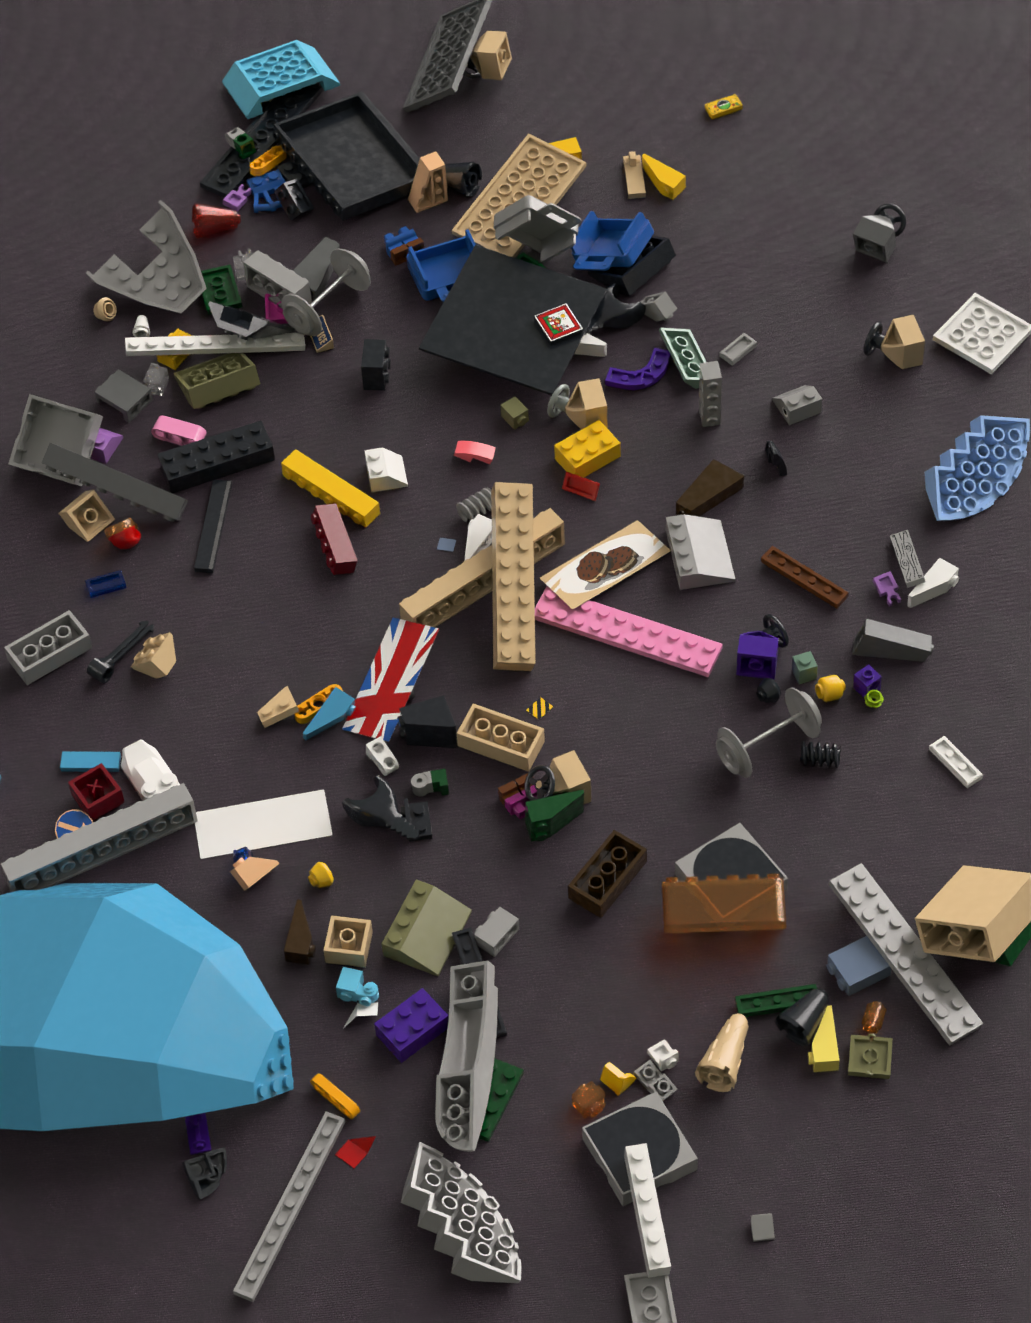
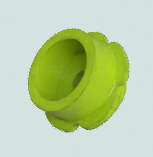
(873, 694)

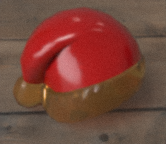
(124, 534)

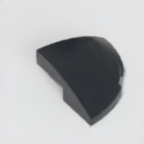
(775, 457)
(206, 1171)

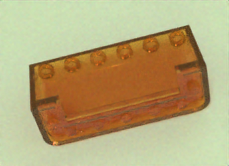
(723, 904)

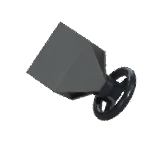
(876, 233)

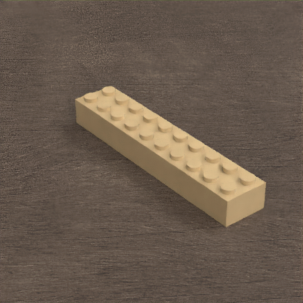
(513, 576)
(474, 577)

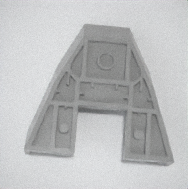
(170, 279)

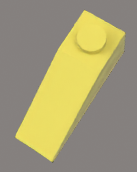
(824, 1046)

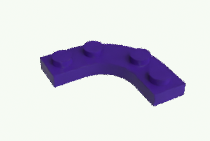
(641, 378)

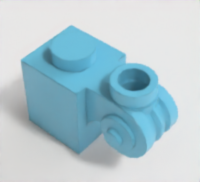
(351, 987)

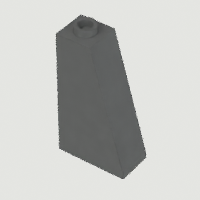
(317, 266)
(891, 642)

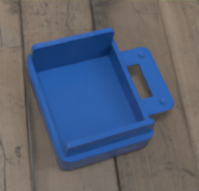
(610, 242)
(438, 266)

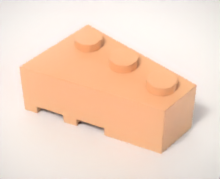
(429, 183)

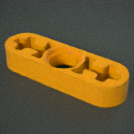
(267, 161)
(303, 707)
(335, 1096)

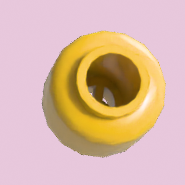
(830, 688)

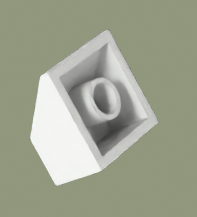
(385, 470)

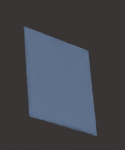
(446, 544)

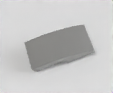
(654, 1081)

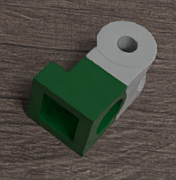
(241, 142)
(430, 782)

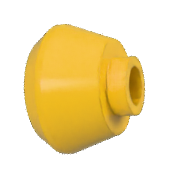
(320, 875)

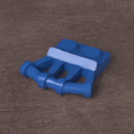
(264, 186)

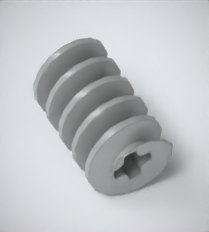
(475, 504)

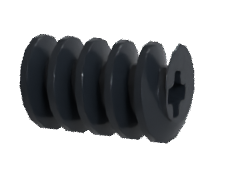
(820, 754)

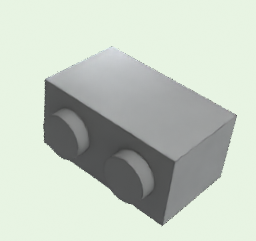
(496, 931)

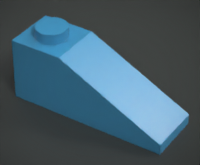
(333, 711)

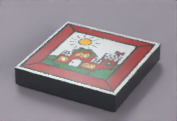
(558, 324)

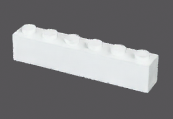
(647, 1210)

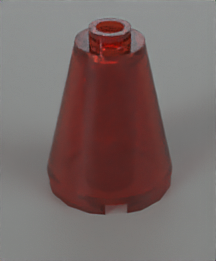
(213, 220)

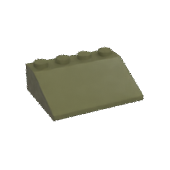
(217, 379)
(424, 928)

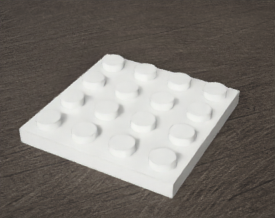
(983, 333)

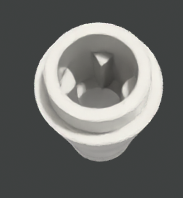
(141, 327)

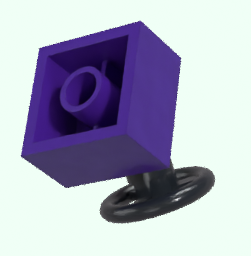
(759, 649)

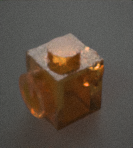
(589, 1099)

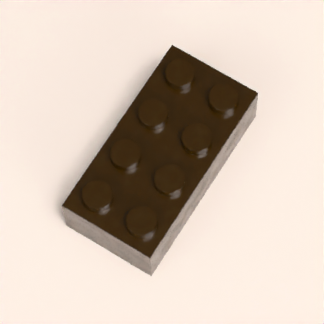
(607, 873)

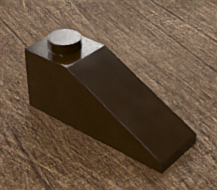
(299, 943)

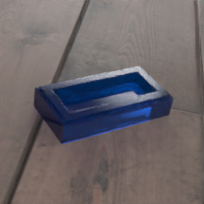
(105, 583)

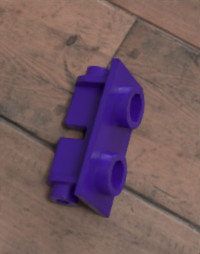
(198, 1133)

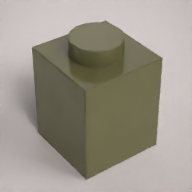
(514, 413)

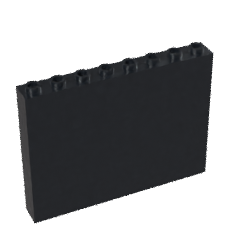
(349, 154)

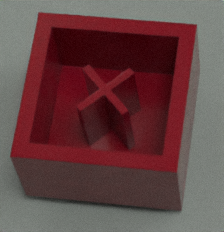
(96, 792)

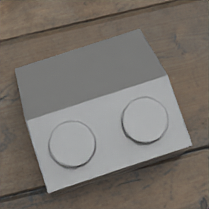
(799, 404)

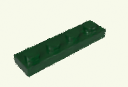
(770, 1001)

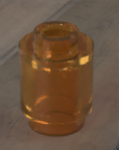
(873, 1017)

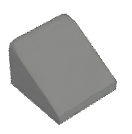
(762, 1227)

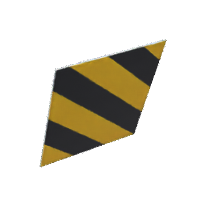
(539, 708)

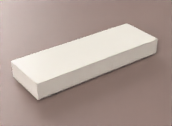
(956, 762)

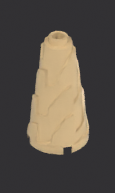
(723, 1056)

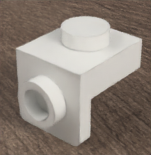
(663, 1055)

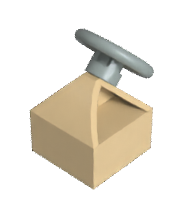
(584, 406)

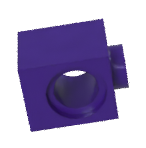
(866, 680)

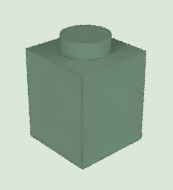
(804, 667)

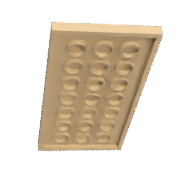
(531, 170)

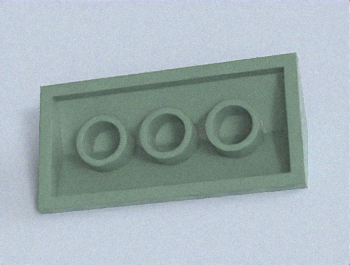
(684, 353)

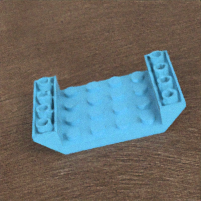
(276, 74)

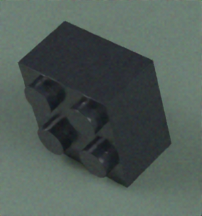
(375, 364)

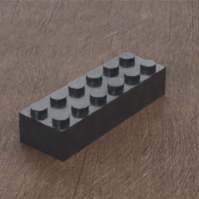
(216, 457)

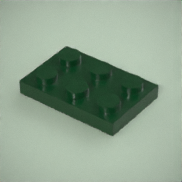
(220, 287)

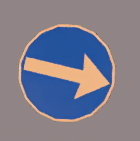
(71, 821)

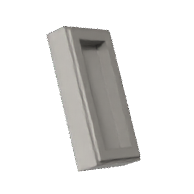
(738, 349)

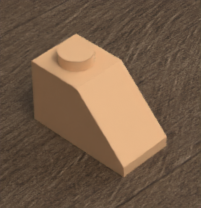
(251, 870)

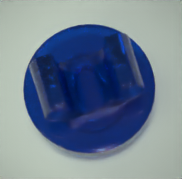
(242, 853)

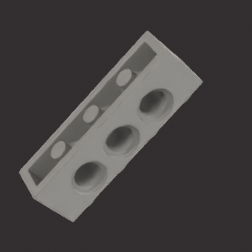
(710, 393)

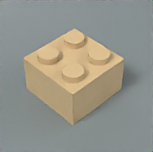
(348, 941)

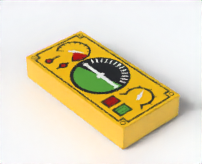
(723, 106)

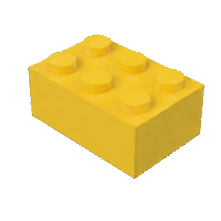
(587, 450)

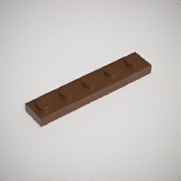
(804, 577)

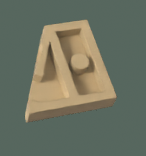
(278, 708)

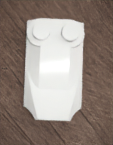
(146, 770)

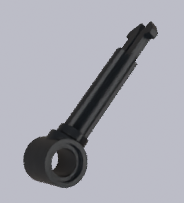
(102, 668)

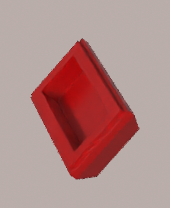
(580, 486)

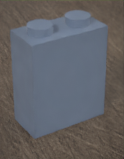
(857, 966)

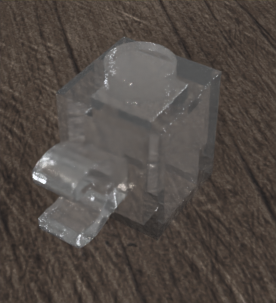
(239, 265)
(156, 379)

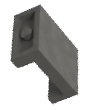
(124, 394)

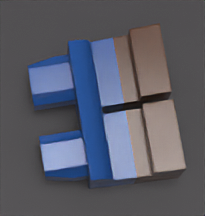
(398, 246)

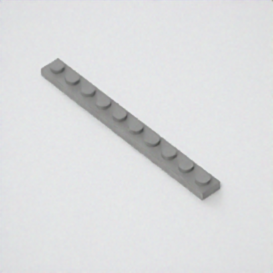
(289, 1207)

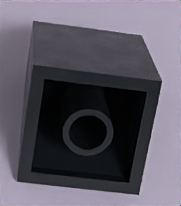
(428, 724)

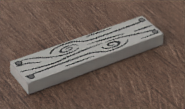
(907, 558)

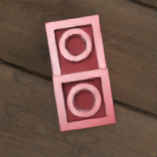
(468, 450)

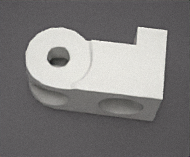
(381, 756)

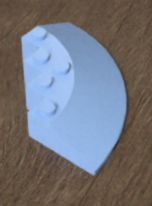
(977, 468)

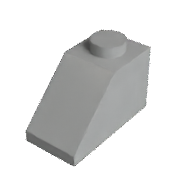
(659, 306)

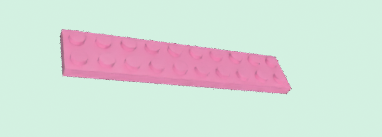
(630, 633)

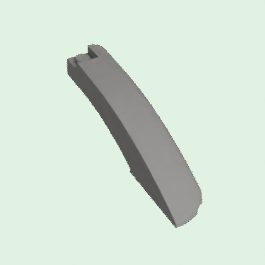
(468, 1055)

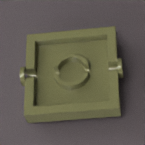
(870, 1056)

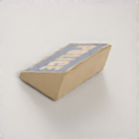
(324, 340)

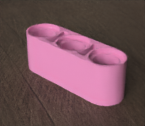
(177, 431)

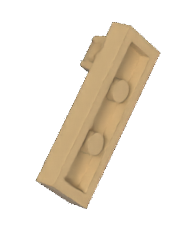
(634, 176)

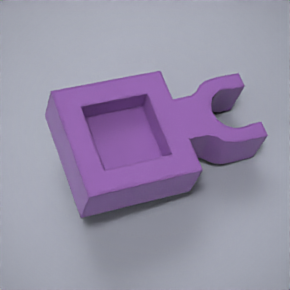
(236, 200)
(887, 586)

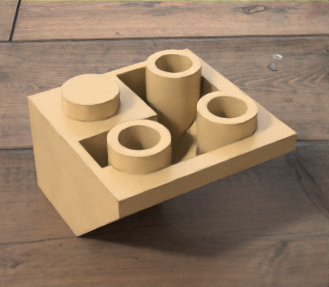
(156, 656)

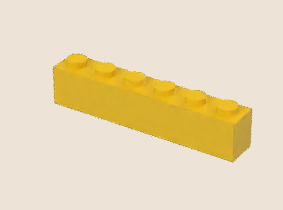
(330, 488)

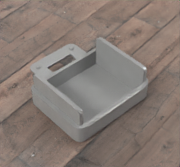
(538, 226)

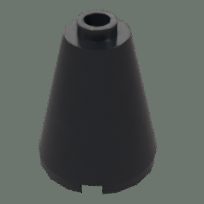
(463, 177)
(803, 1017)

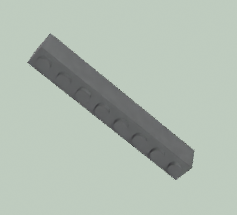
(115, 482)

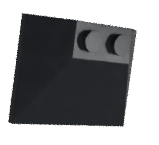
(245, 323)

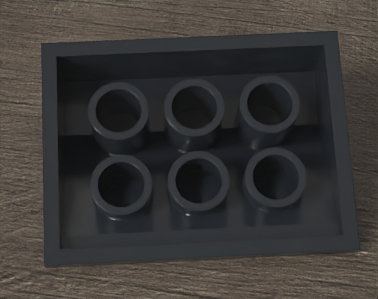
(653, 257)

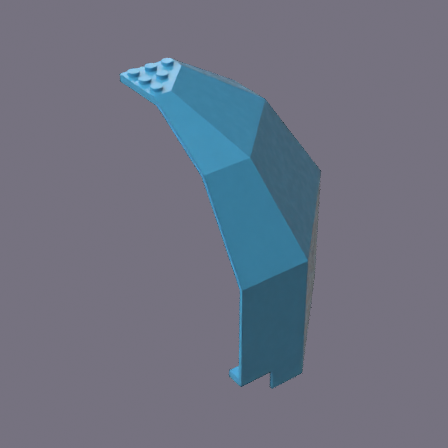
(127, 1011)

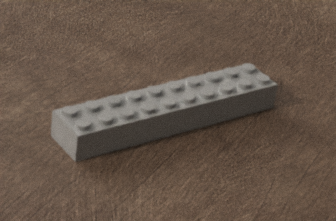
(101, 840)

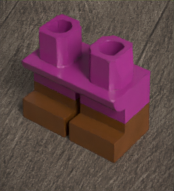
(514, 797)

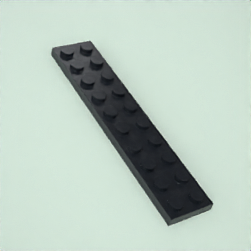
(231, 168)

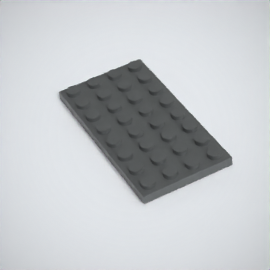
(447, 54)

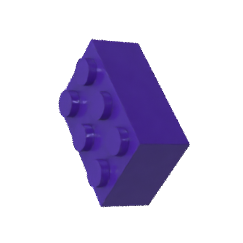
(411, 1025)

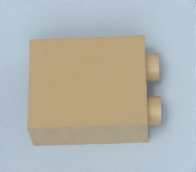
(976, 913)

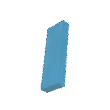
(87, 760)

